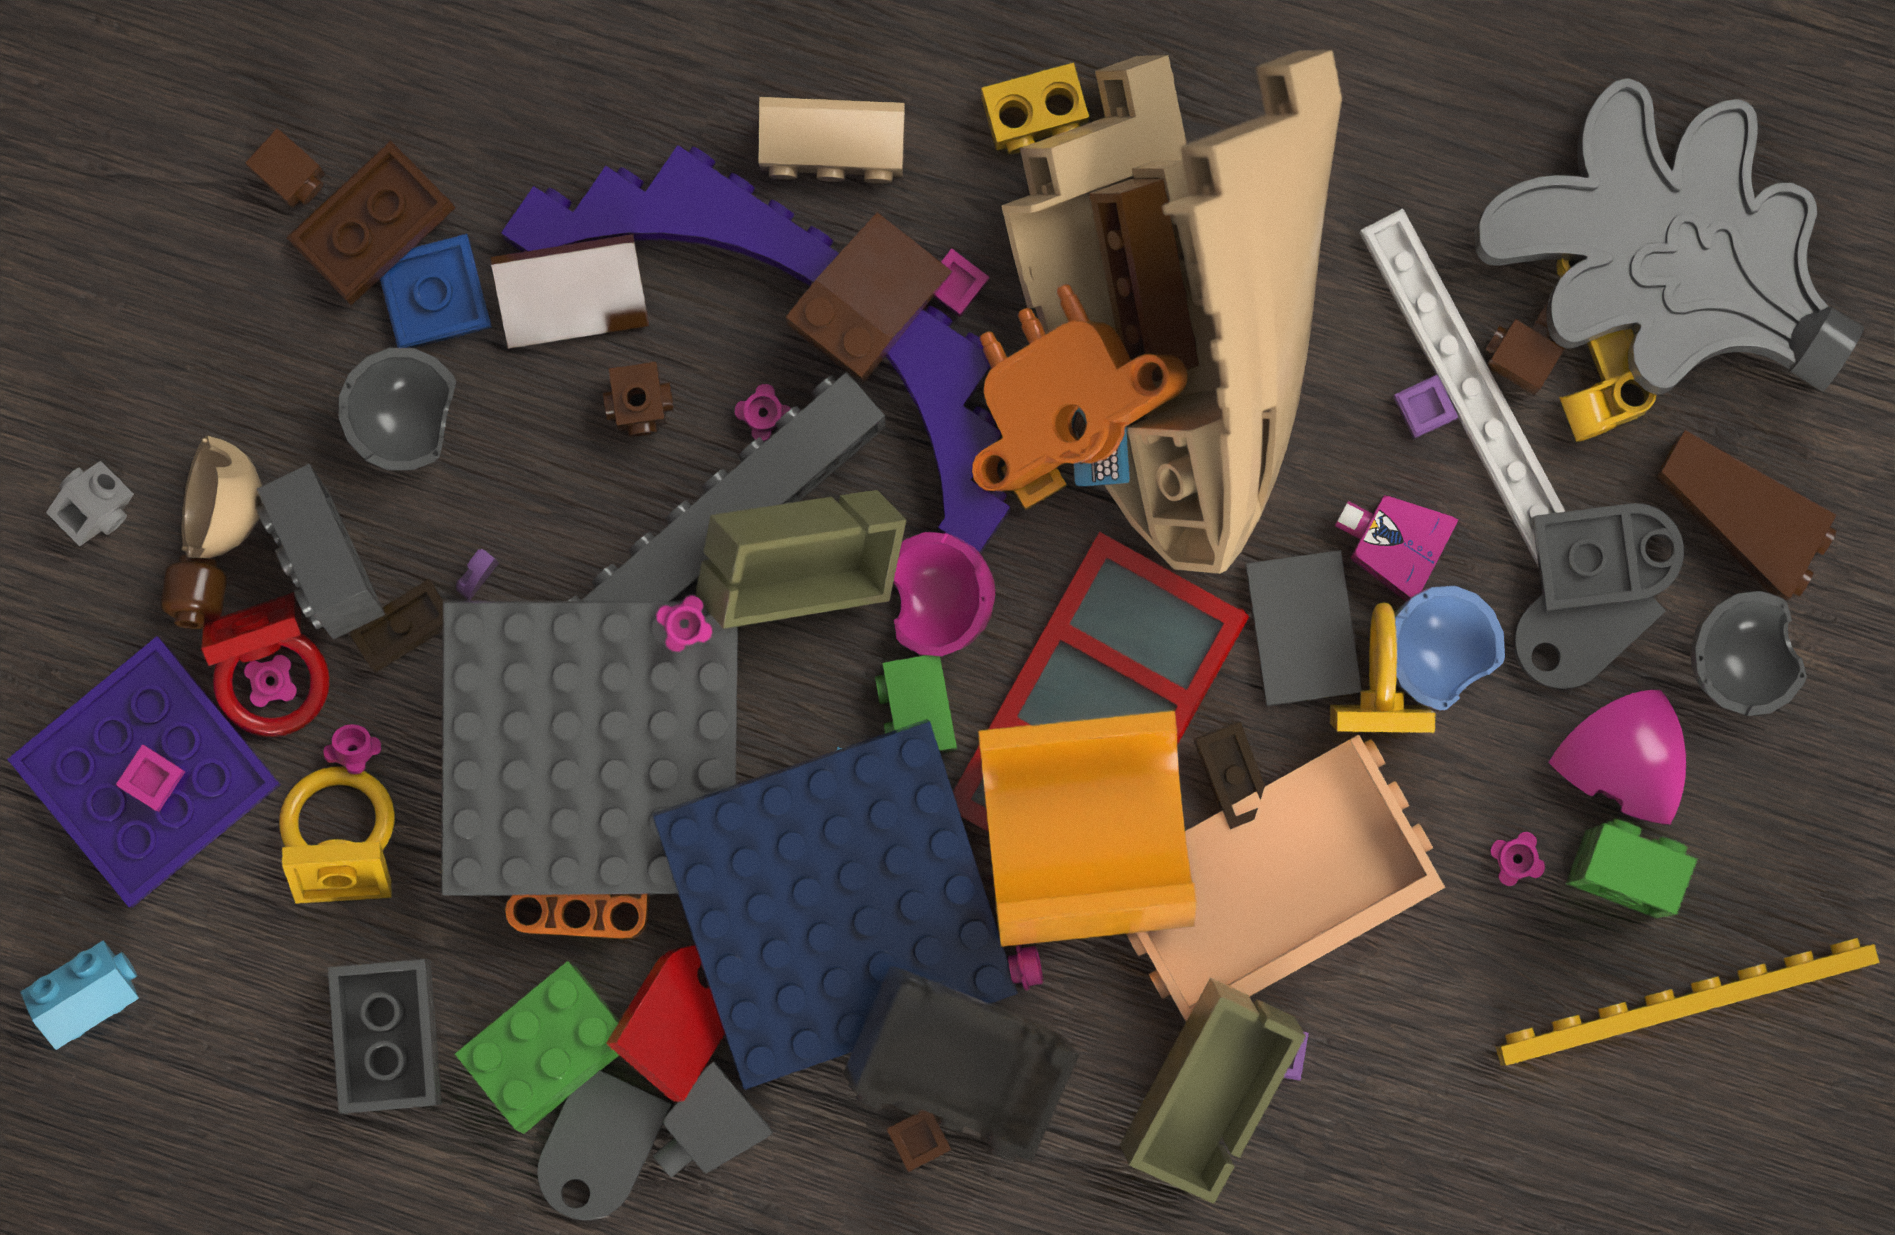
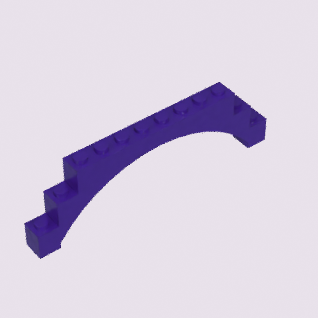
(704, 207)

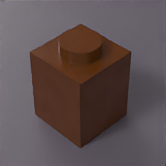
(286, 169)

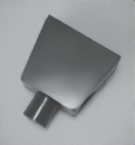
(710, 1125)

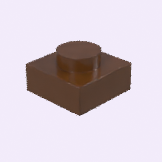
(918, 1139)

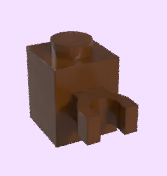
(1524, 353)

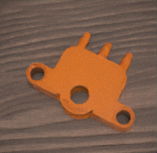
(1051, 378)

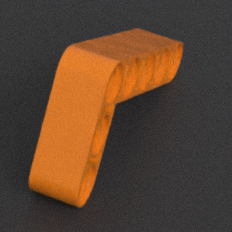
(600, 921)

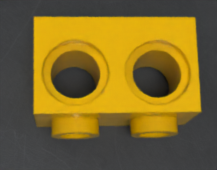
(1030, 96)

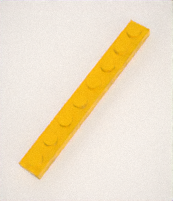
(1706, 995)

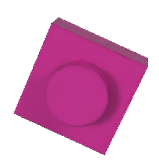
(961, 285)
(150, 778)

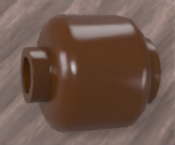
(193, 591)

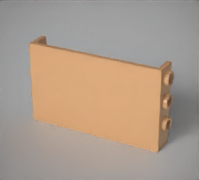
(1296, 880)

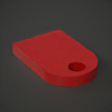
(670, 1025)

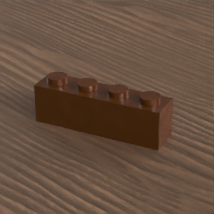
(1143, 271)

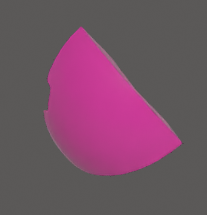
(1630, 755)

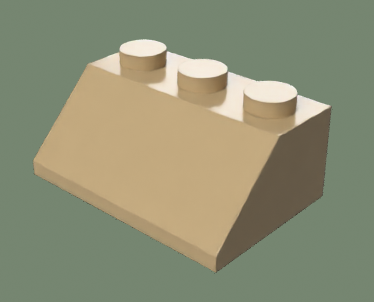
(831, 139)

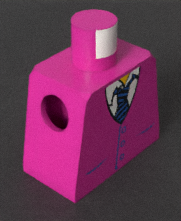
(1397, 542)

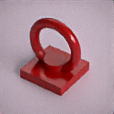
(255, 635)

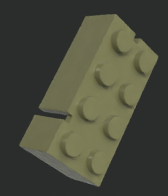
(800, 558)
(1211, 1090)

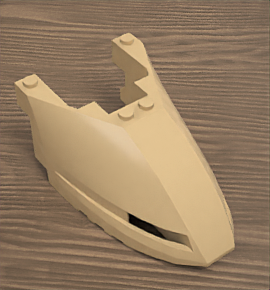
(1248, 255)

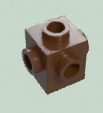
(632, 382)

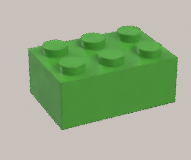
(1632, 869)
(542, 1048)

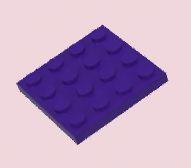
(91, 744)

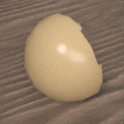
(219, 499)

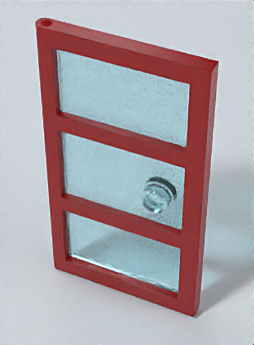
(1115, 647)

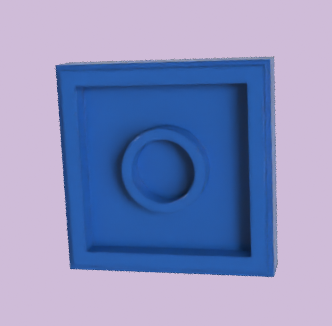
(435, 294)

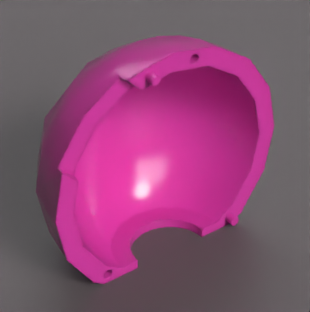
(943, 594)

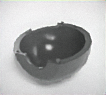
(397, 408)
(1746, 654)

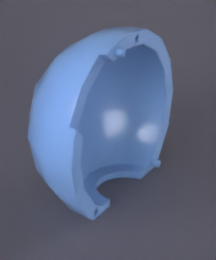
(1445, 644)

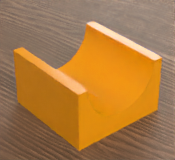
(1087, 828)

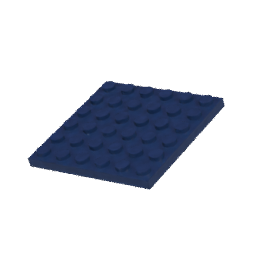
(821, 885)

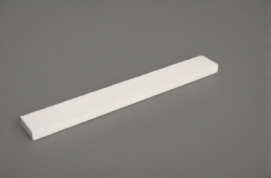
(1462, 372)

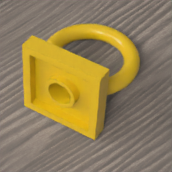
(1382, 706)
(336, 867)

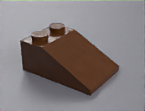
(867, 297)

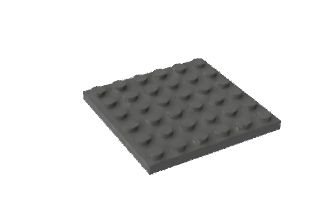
(570, 737)

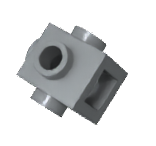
(94, 494)

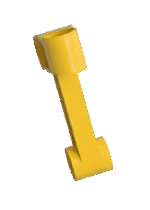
(1601, 405)

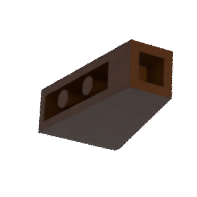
(1749, 514)

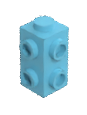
(80, 994)

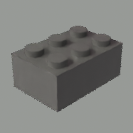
(318, 553)
(384, 1036)

